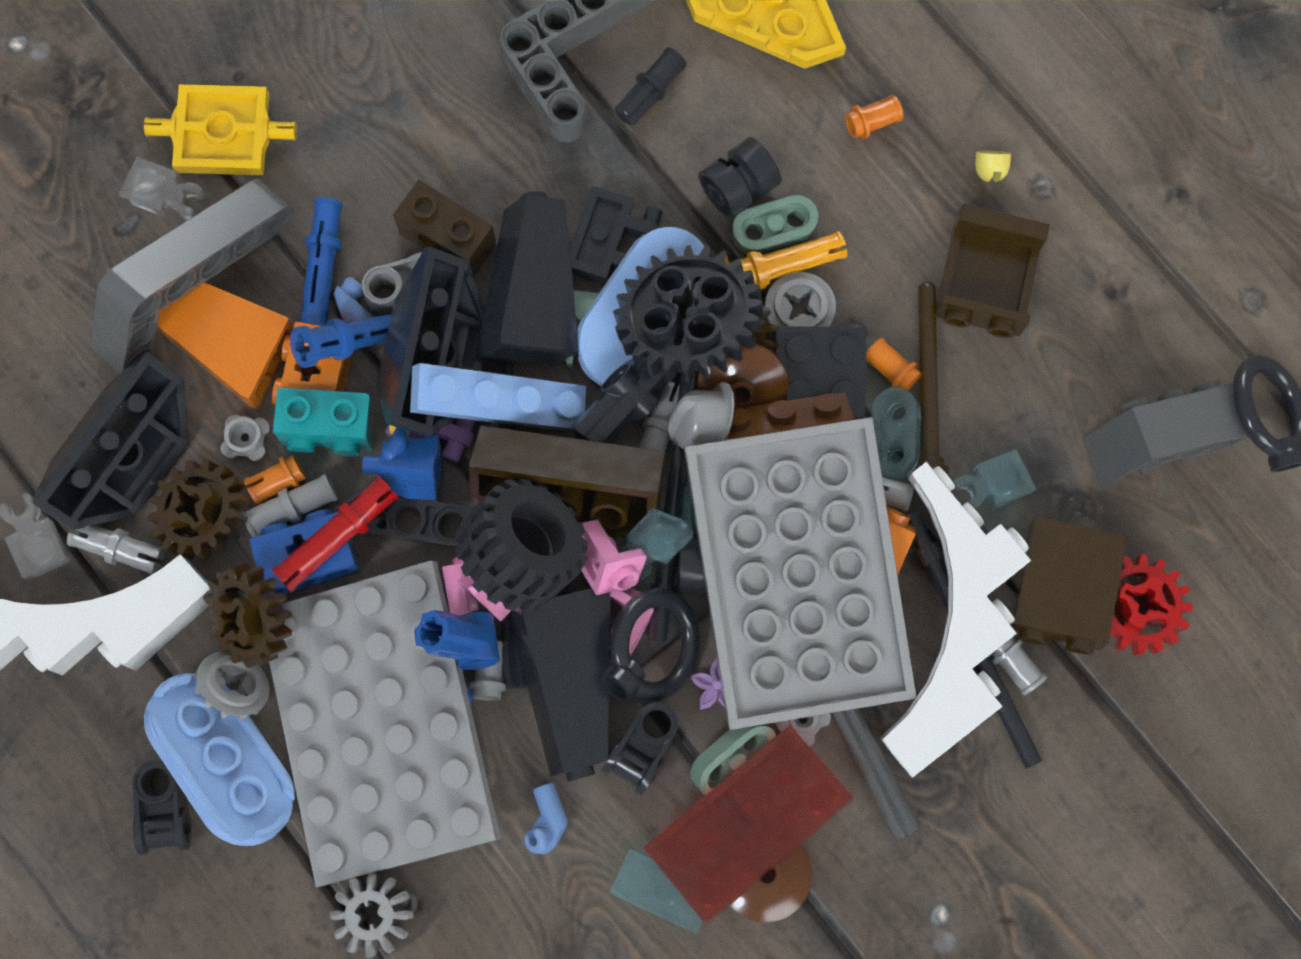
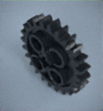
(652, 306)

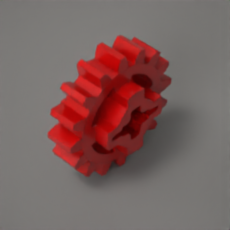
(1158, 613)

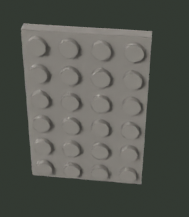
(800, 573)
(379, 729)

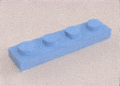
(495, 397)

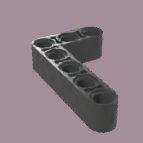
(549, 44)
(177, 263)

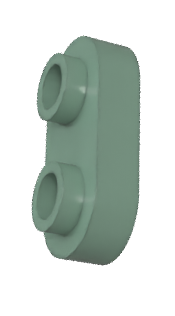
(772, 224)
(728, 755)

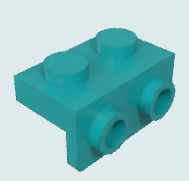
(323, 420)

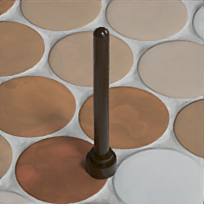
(929, 378)

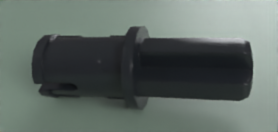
(650, 86)

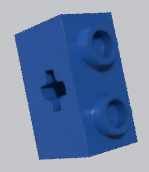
(280, 541)

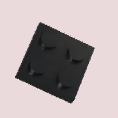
(825, 362)

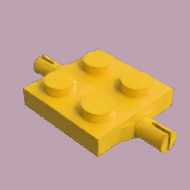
(220, 129)

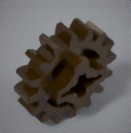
(201, 509)
(247, 615)

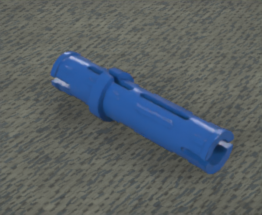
(322, 247)

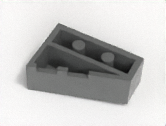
(1165, 431)

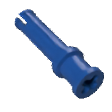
(337, 339)

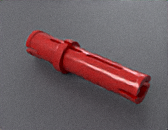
(335, 533)

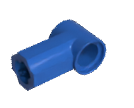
(464, 637)

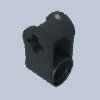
(641, 749)
(159, 812)

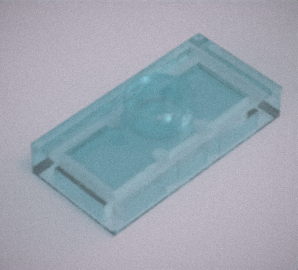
(647, 887)

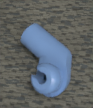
(346, 299)
(550, 823)

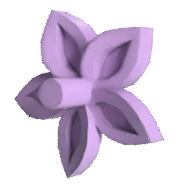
(711, 685)

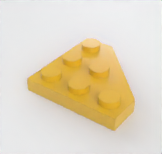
(788, 29)

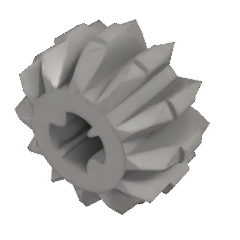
(356, 919)

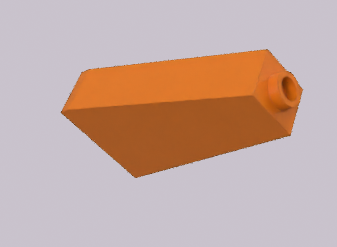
(228, 338)

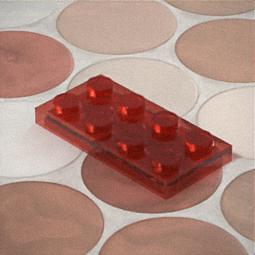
(748, 824)

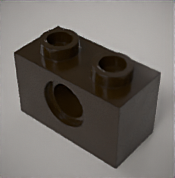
(441, 223)

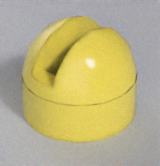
(992, 164)

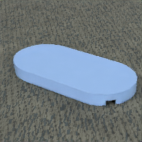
(597, 338)
(219, 764)

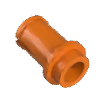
(873, 116)
(892, 365)
(275, 478)

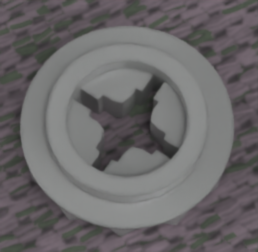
(795, 288)
(220, 670)

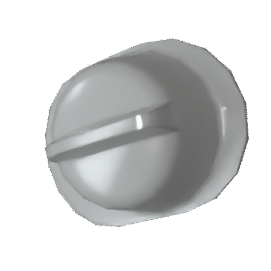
(702, 416)

